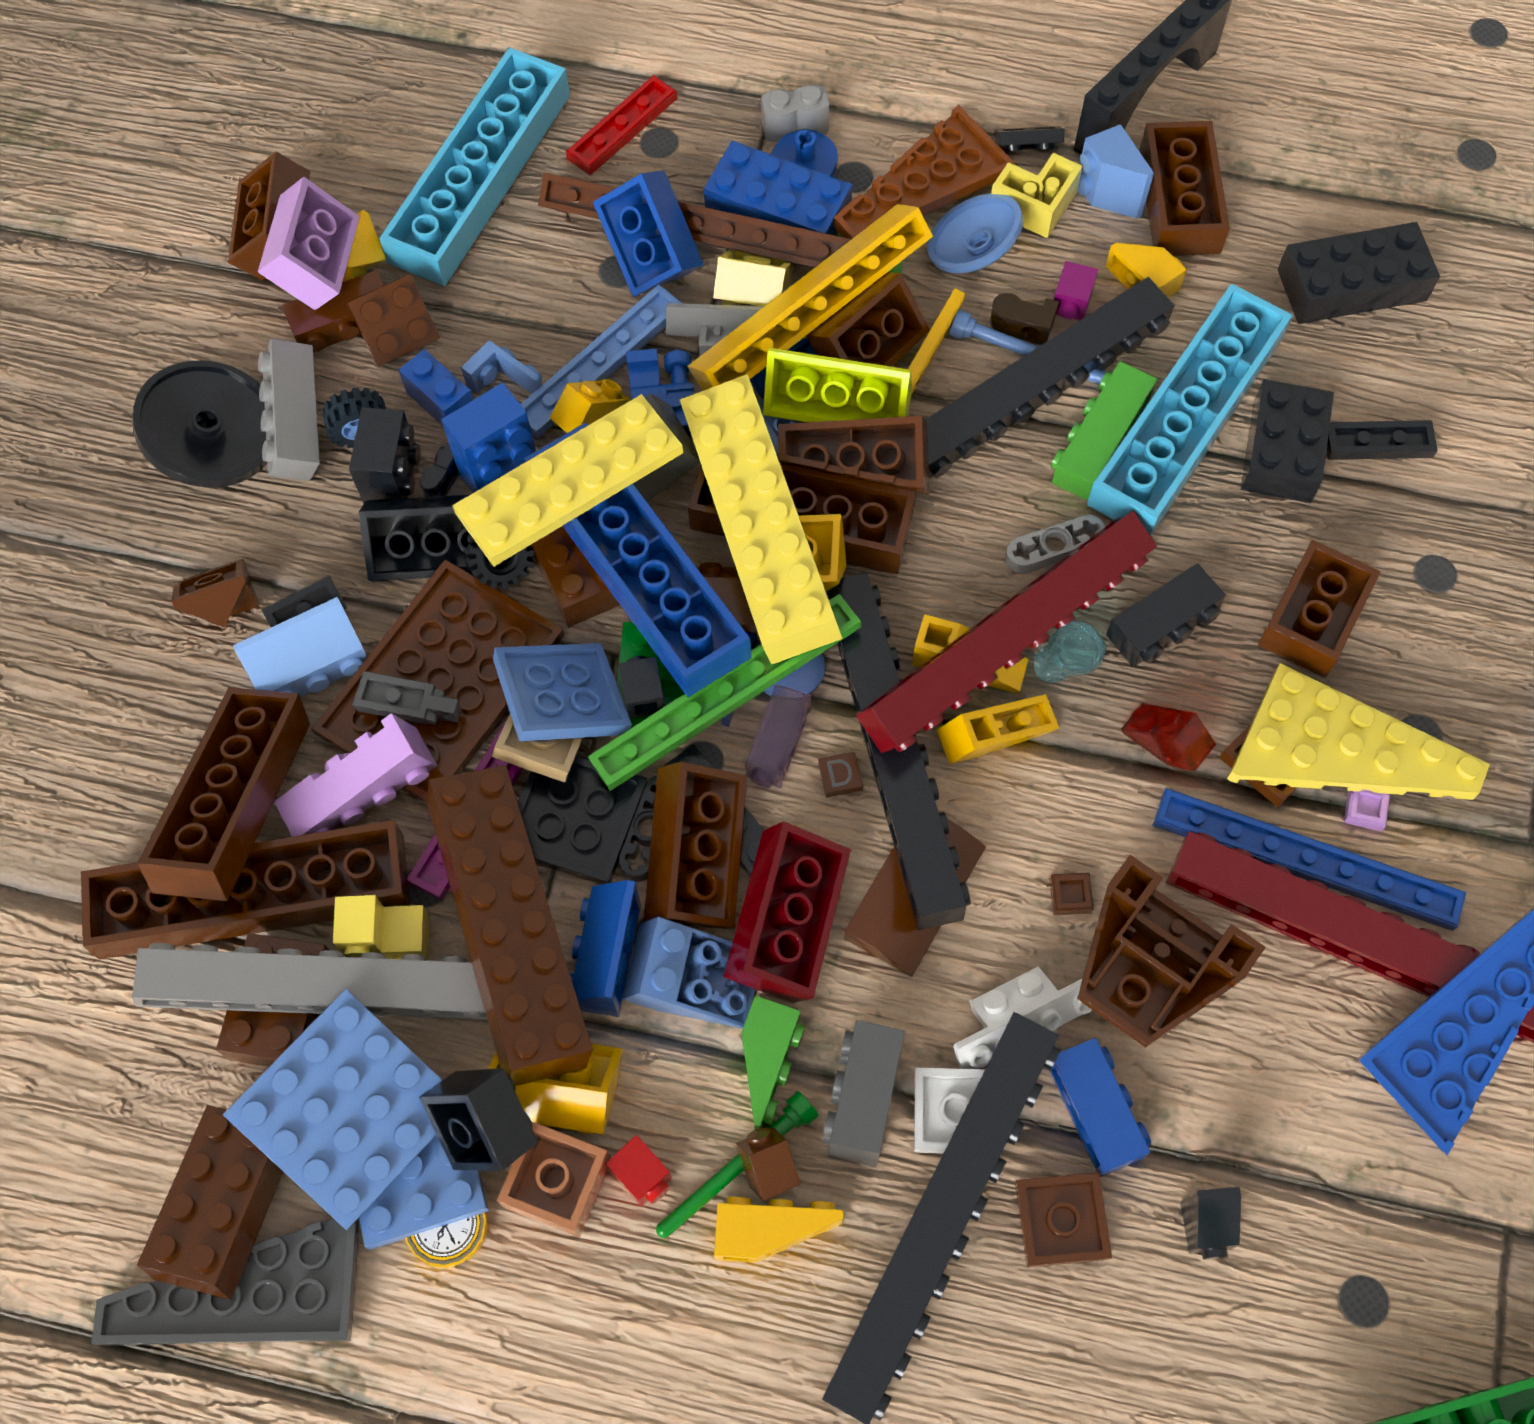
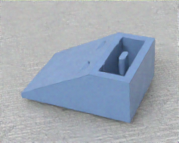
(683, 973)

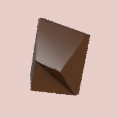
(216, 593)

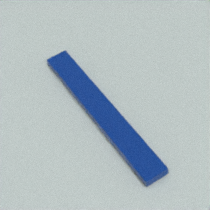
(1314, 860)

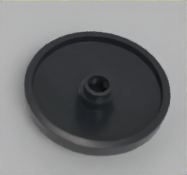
(201, 423)

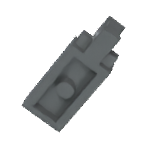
(405, 699)

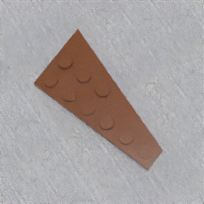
(930, 174)

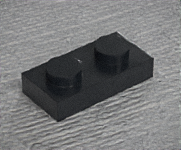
(1044, 137)

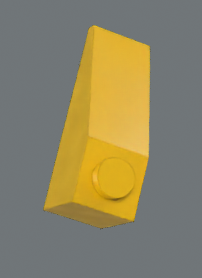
(996, 728)

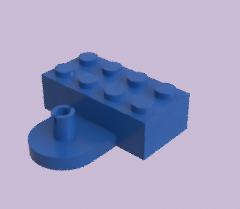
(783, 187)

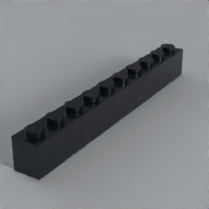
(1045, 374)
(901, 777)
(939, 1220)

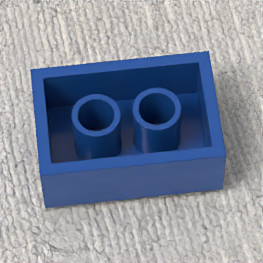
(488, 437)

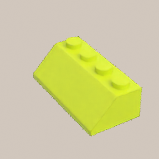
(833, 388)

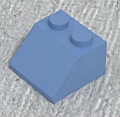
(1114, 173)

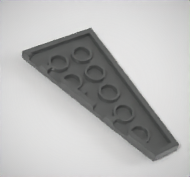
(288, 1292)

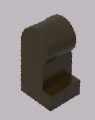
(1022, 318)

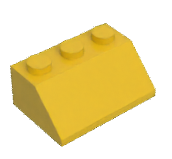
(574, 1099)

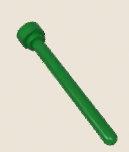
(796, 1113)

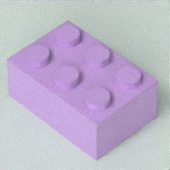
(309, 244)

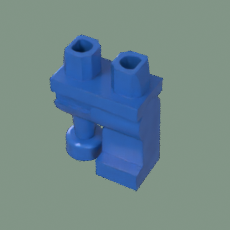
(645, 378)

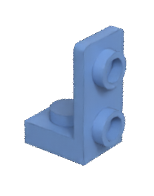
(489, 360)

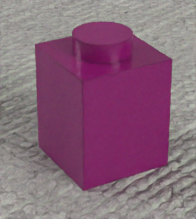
(1075, 290)

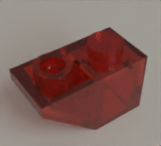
(1170, 735)

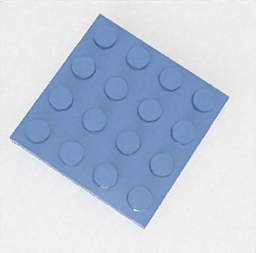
(340, 1109)

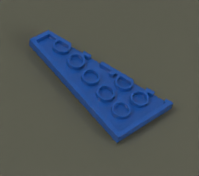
(1458, 1036)

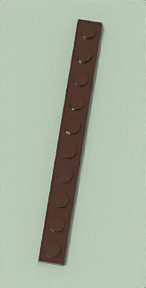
(706, 224)

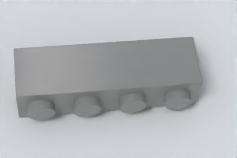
(289, 410)

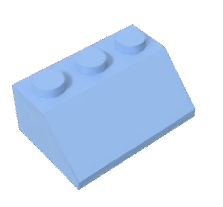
(303, 651)

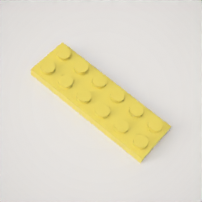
(567, 479)

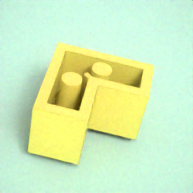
(1041, 196)
(367, 926)

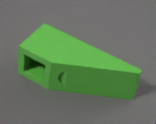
(766, 1042)

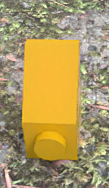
(1136, 262)

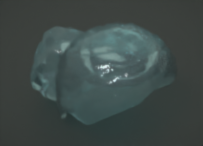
(1071, 651)

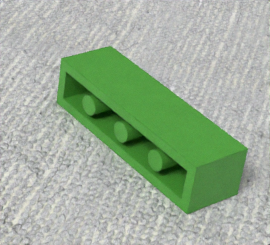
(1104, 428)

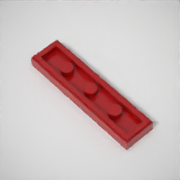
(621, 125)

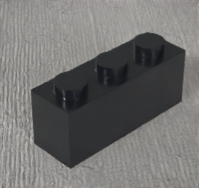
(1166, 616)

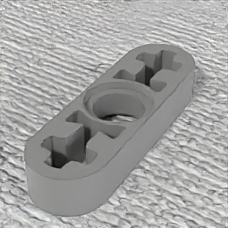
(1065, 531)

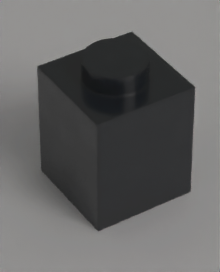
(641, 686)

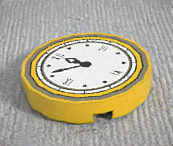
(450, 1243)

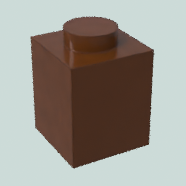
(768, 1163)

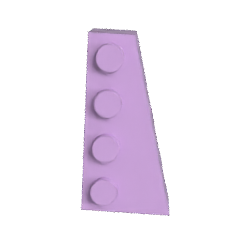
(357, 779)

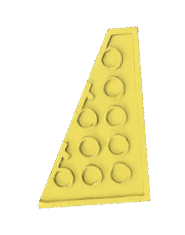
(1323, 737)

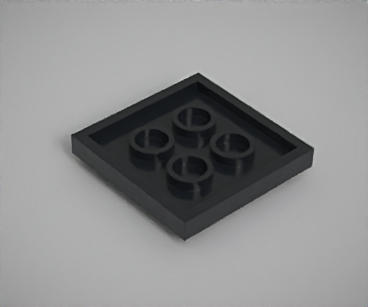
(579, 822)

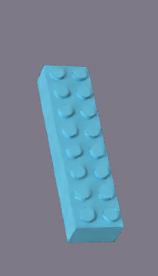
(475, 167)
(1190, 409)

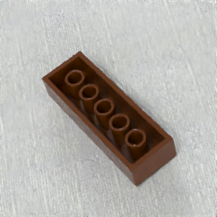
(872, 514)
(225, 795)

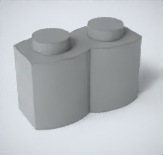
(794, 110)

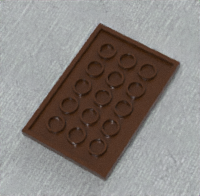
(447, 642)

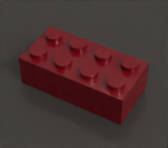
(787, 913)

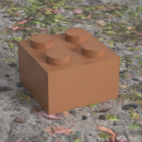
(555, 1180)

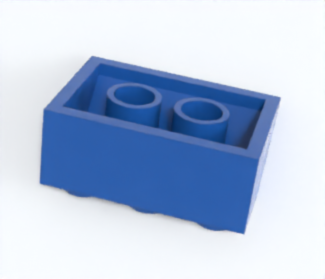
(648, 232)
(605, 946)

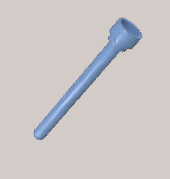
(967, 326)

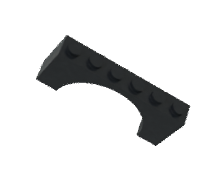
(1187, 33)

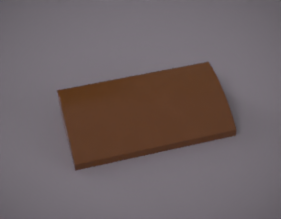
(885, 917)

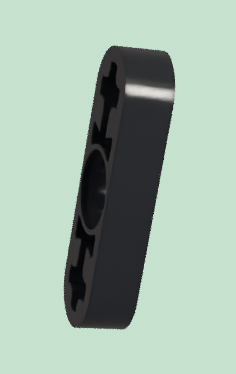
(630, 849)

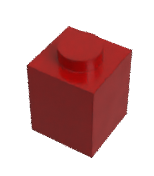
(640, 1172)

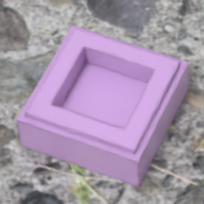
(1367, 809)

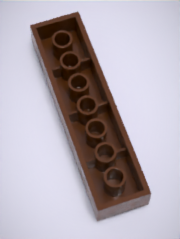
(279, 888)
(508, 926)

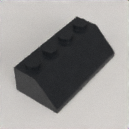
(412, 537)

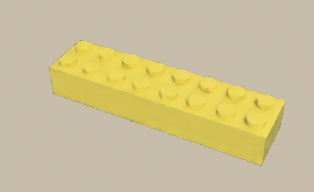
(760, 521)

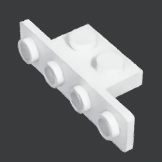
(1027, 995)

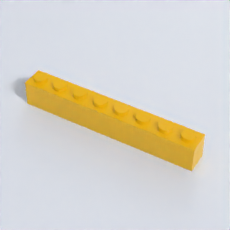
(814, 297)

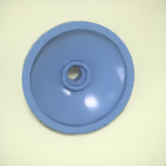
(975, 233)

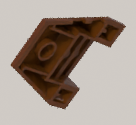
(1157, 960)

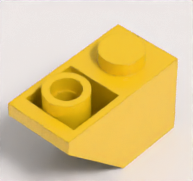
(587, 403)

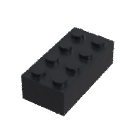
(1358, 272)

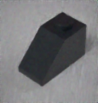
(1212, 1221)

